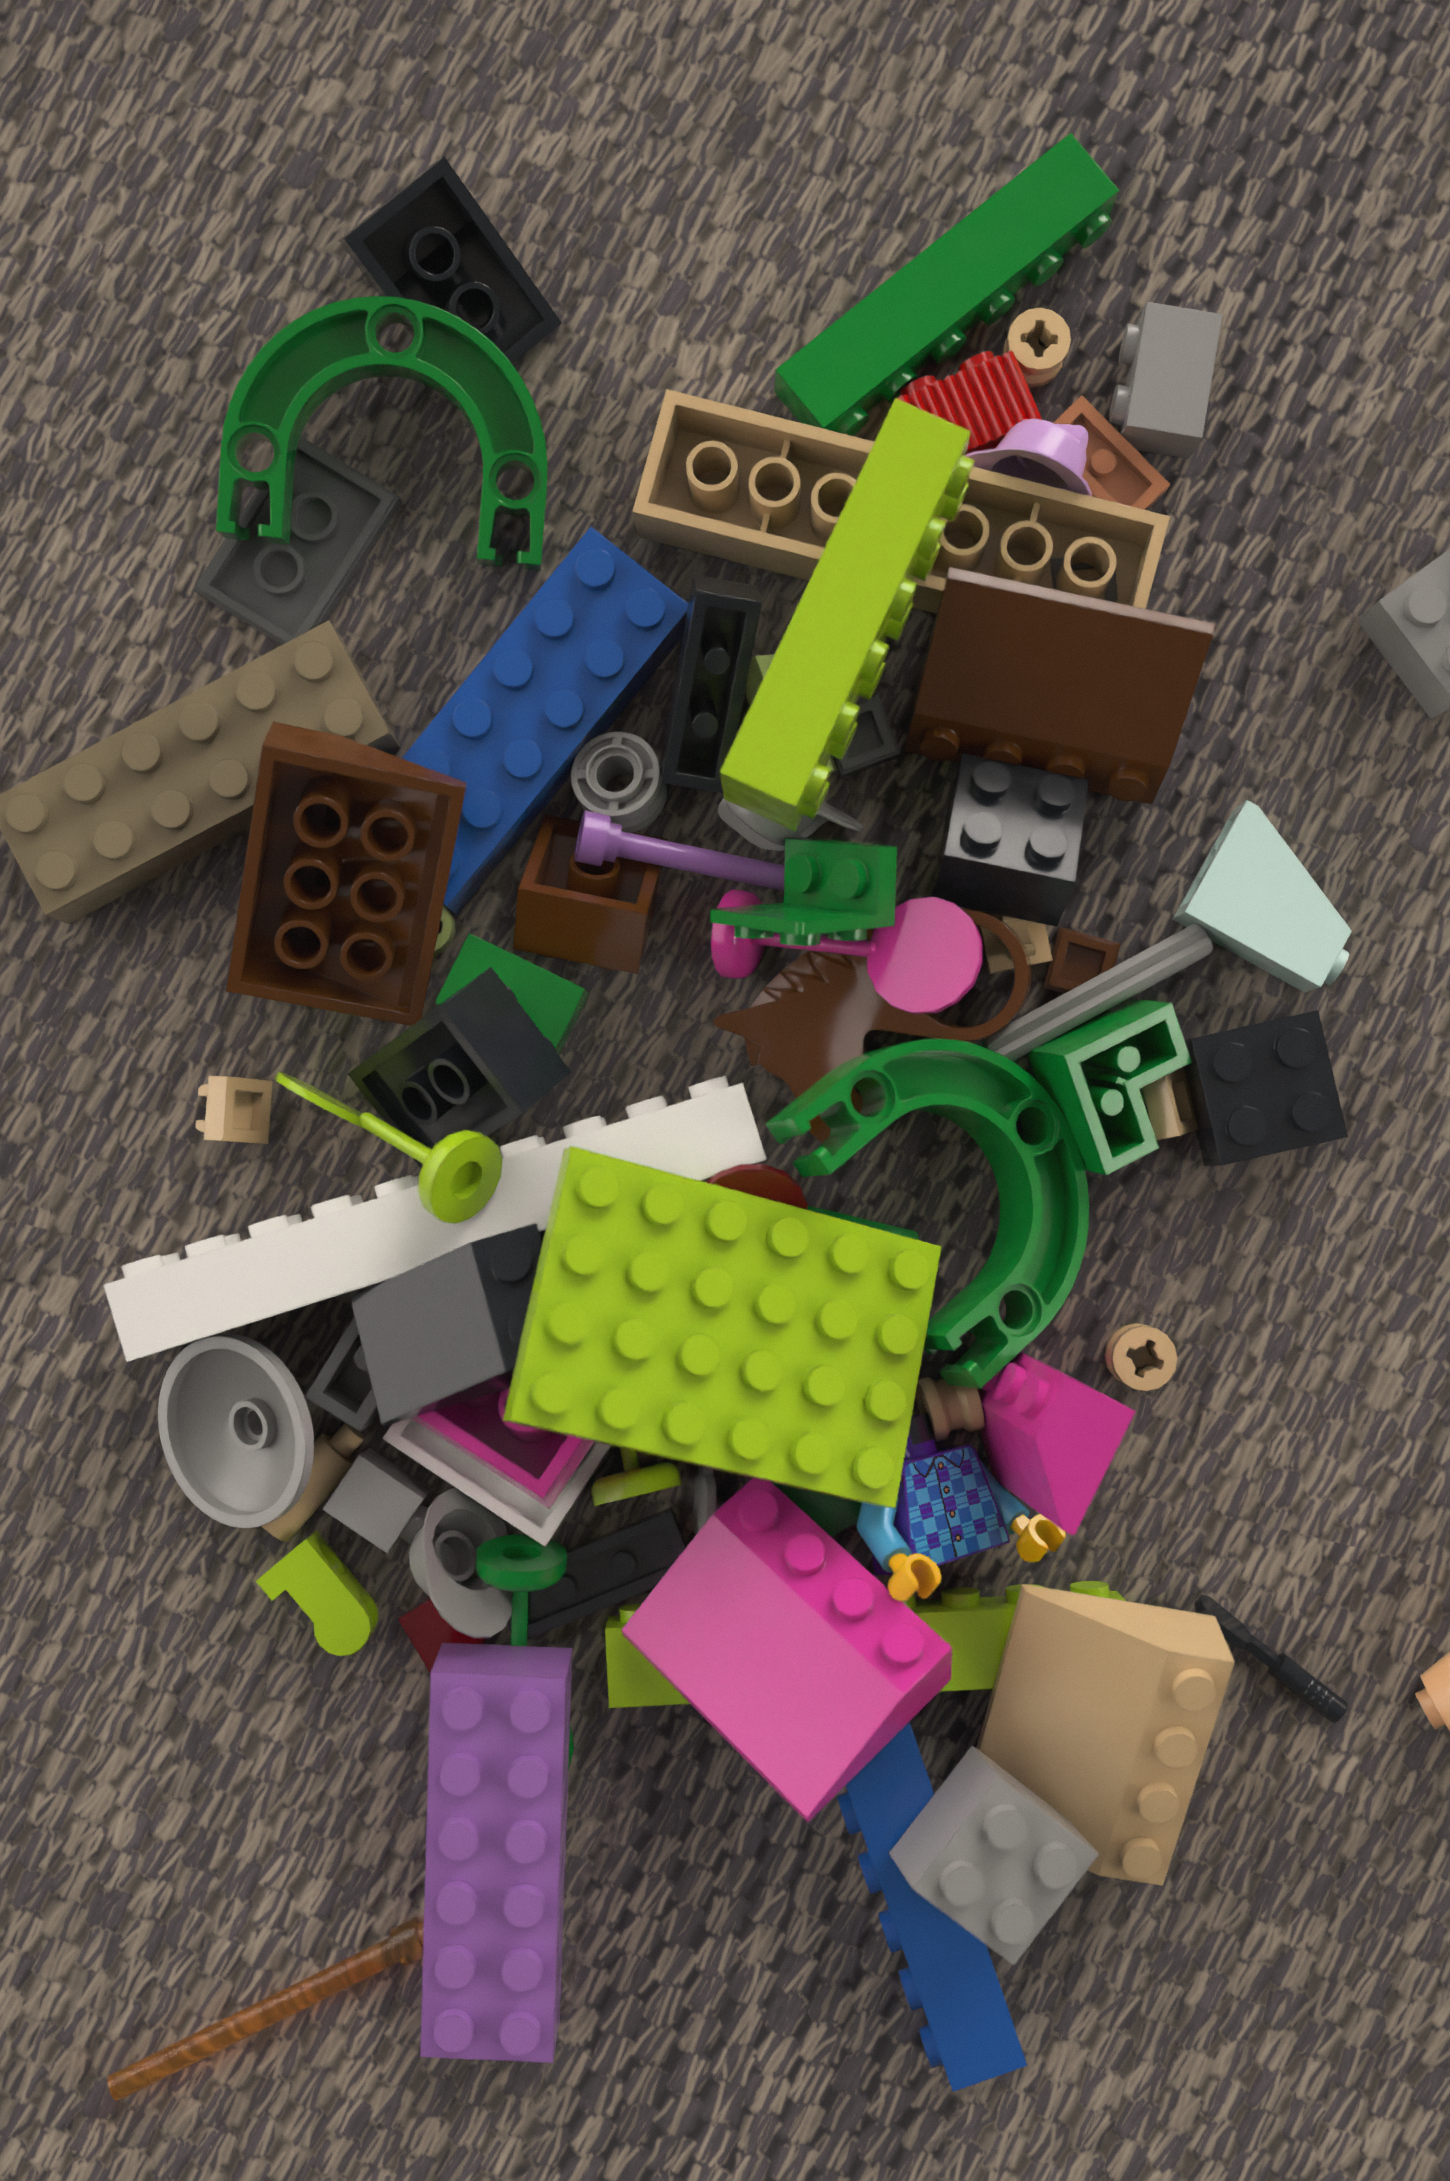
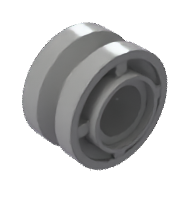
(613, 756)

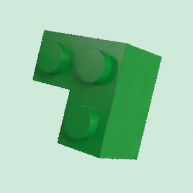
(1098, 1076)

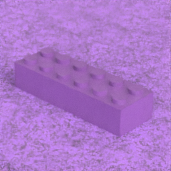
(495, 1852)

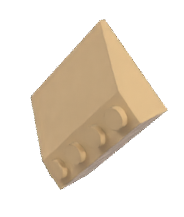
(1108, 1718)

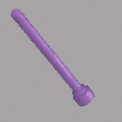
(604, 841)

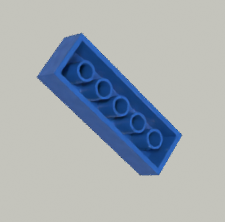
(543, 695)

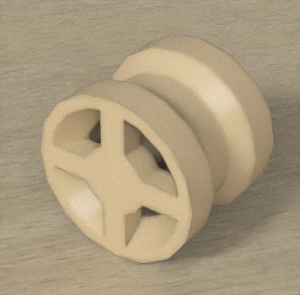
(1037, 364)
(1128, 1351)
(949, 1407)

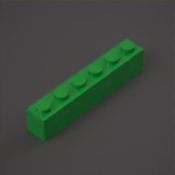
(949, 290)

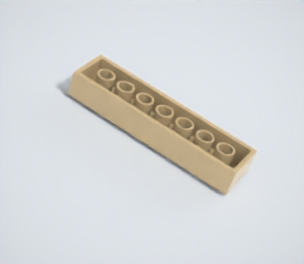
(776, 487)

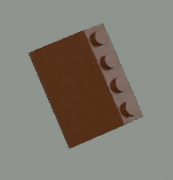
(1056, 683)
(343, 877)

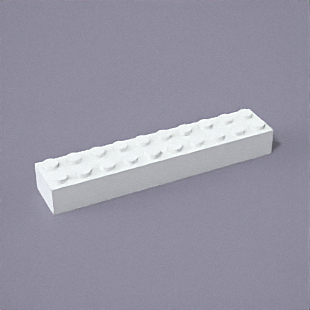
(362, 1244)

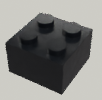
(1011, 840)
(1263, 1089)

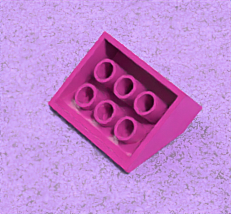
(788, 1646)

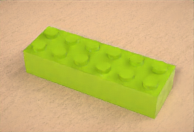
(846, 613)

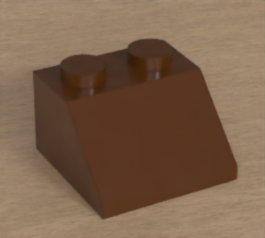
(583, 908)

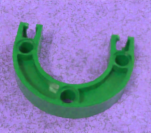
(341, 347)
(1036, 1177)

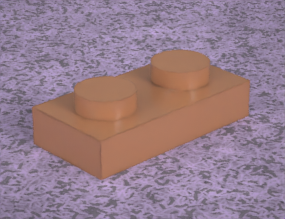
(1112, 464)

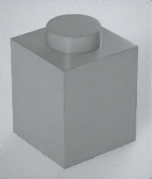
(379, 1501)

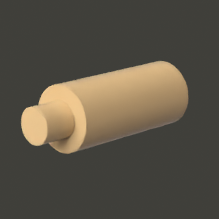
(330, 1464)

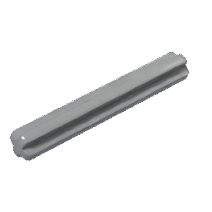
(1101, 993)

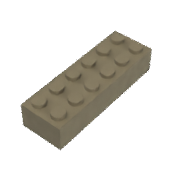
(178, 775)

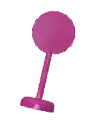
(915, 965)

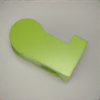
(327, 1593)

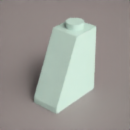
(1266, 904)

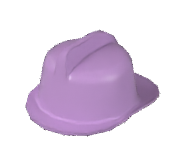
(1040, 454)

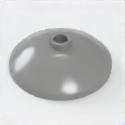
(236, 1430)

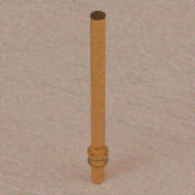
(402, 1946)

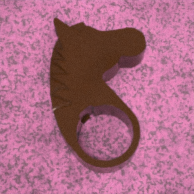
(827, 1010)

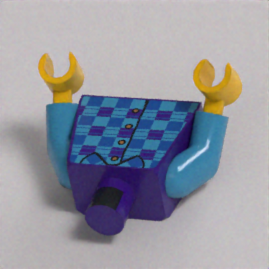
(944, 1513)

